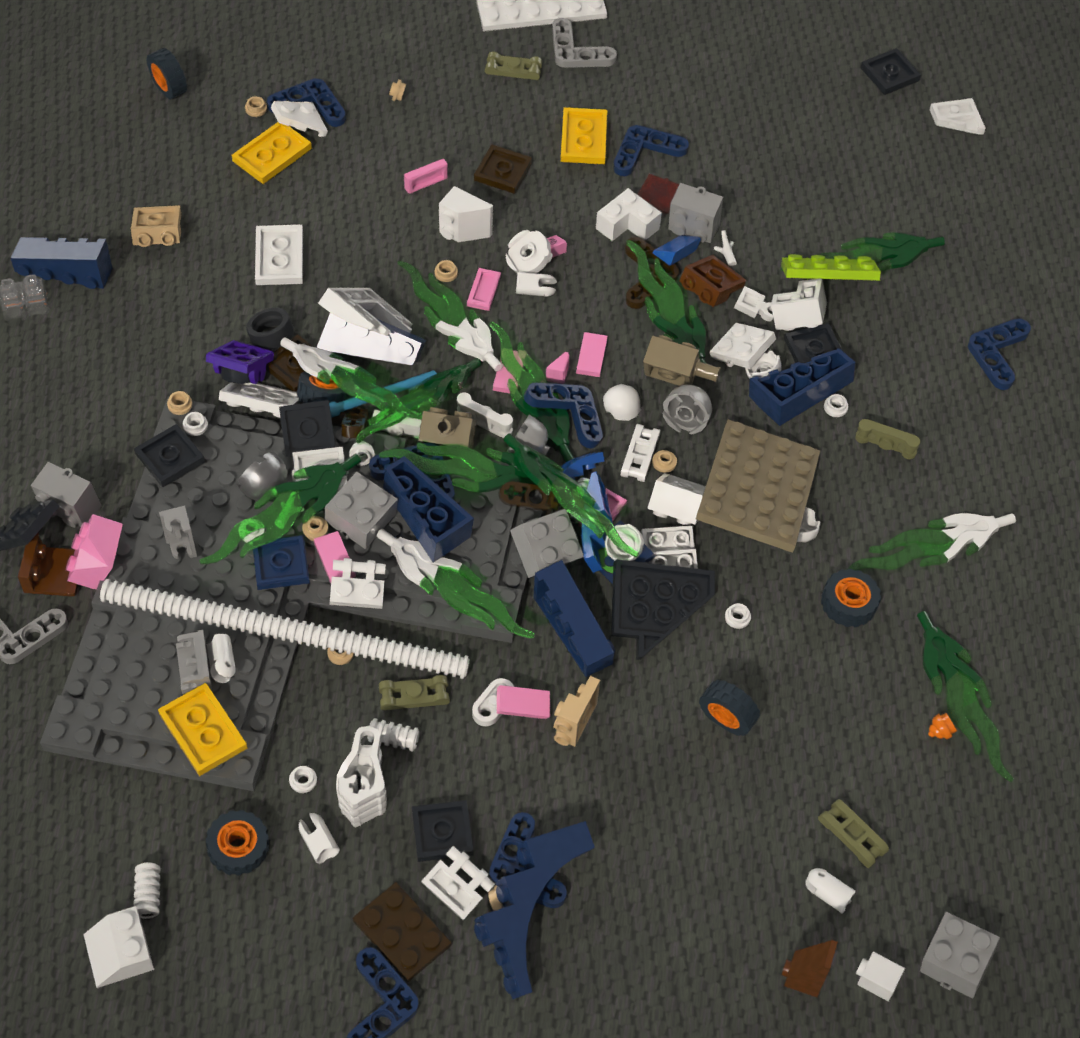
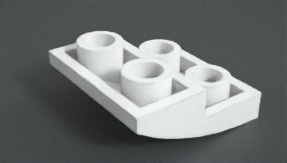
(671, 546)

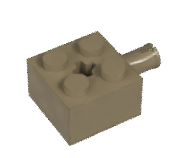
(676, 362)
(448, 429)

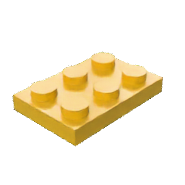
(584, 135)
(271, 152)
(202, 729)

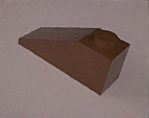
(809, 968)

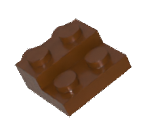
(711, 280)

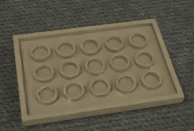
(759, 485)

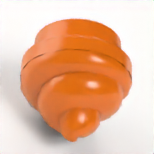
(942, 727)

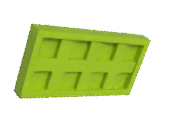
(838, 268)

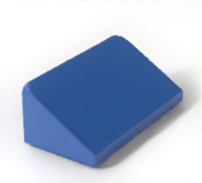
(677, 249)

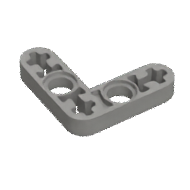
(573, 53)
(10, 640)

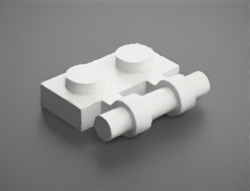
(354, 591)
(452, 889)

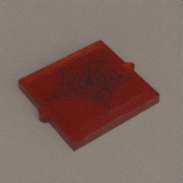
(658, 192)

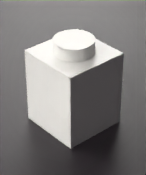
(879, 975)

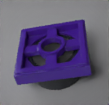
(240, 362)

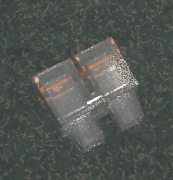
(21, 294)

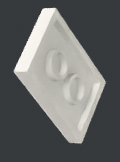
(279, 255)
(258, 397)

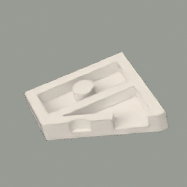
(958, 115)

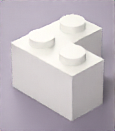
(629, 213)
(800, 308)

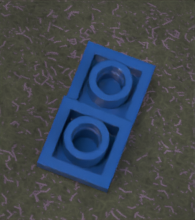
(576, 466)

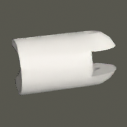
(531, 284)
(221, 658)
(320, 841)
(829, 889)

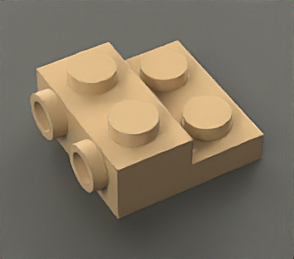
(156, 225)
(576, 712)

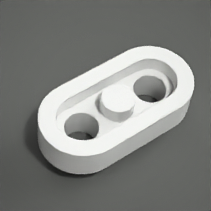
(488, 702)

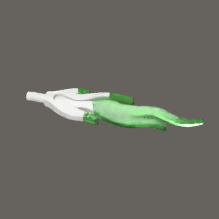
(453, 320)
(346, 375)
(937, 542)
(448, 579)

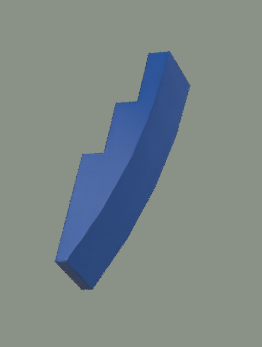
(590, 541)

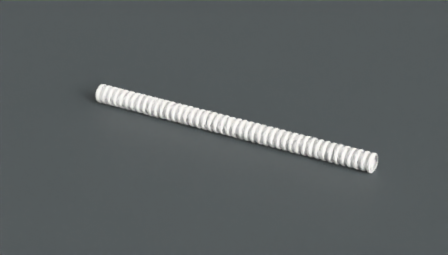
(283, 628)

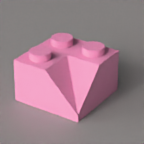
(94, 551)

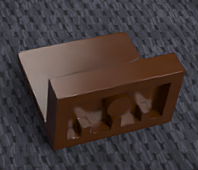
(45, 570)

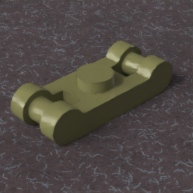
(513, 66)
(888, 438)
(414, 693)
(854, 833)

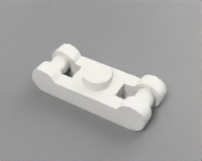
(485, 416)
(640, 452)

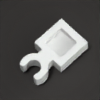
(752, 303)

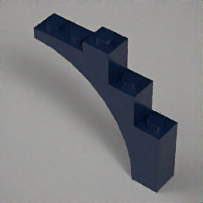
(519, 892)

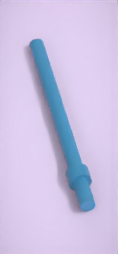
(336, 408)

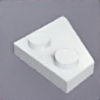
(299, 115)

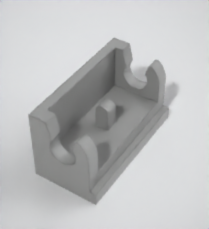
(178, 531)
(193, 661)

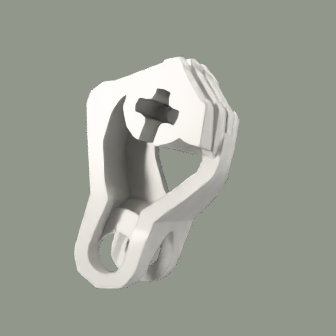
(366, 763)

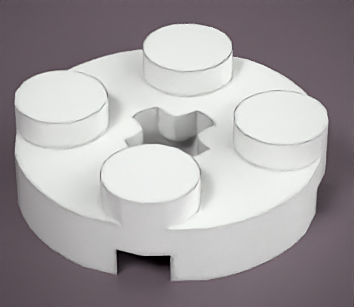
(539, 257)

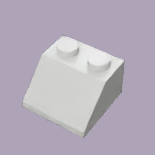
(464, 216)
(676, 498)
(118, 947)

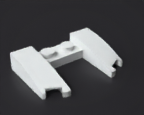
(362, 308)

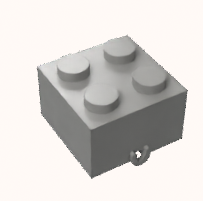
(695, 212)
(70, 492)
(360, 510)
(546, 542)
(959, 955)

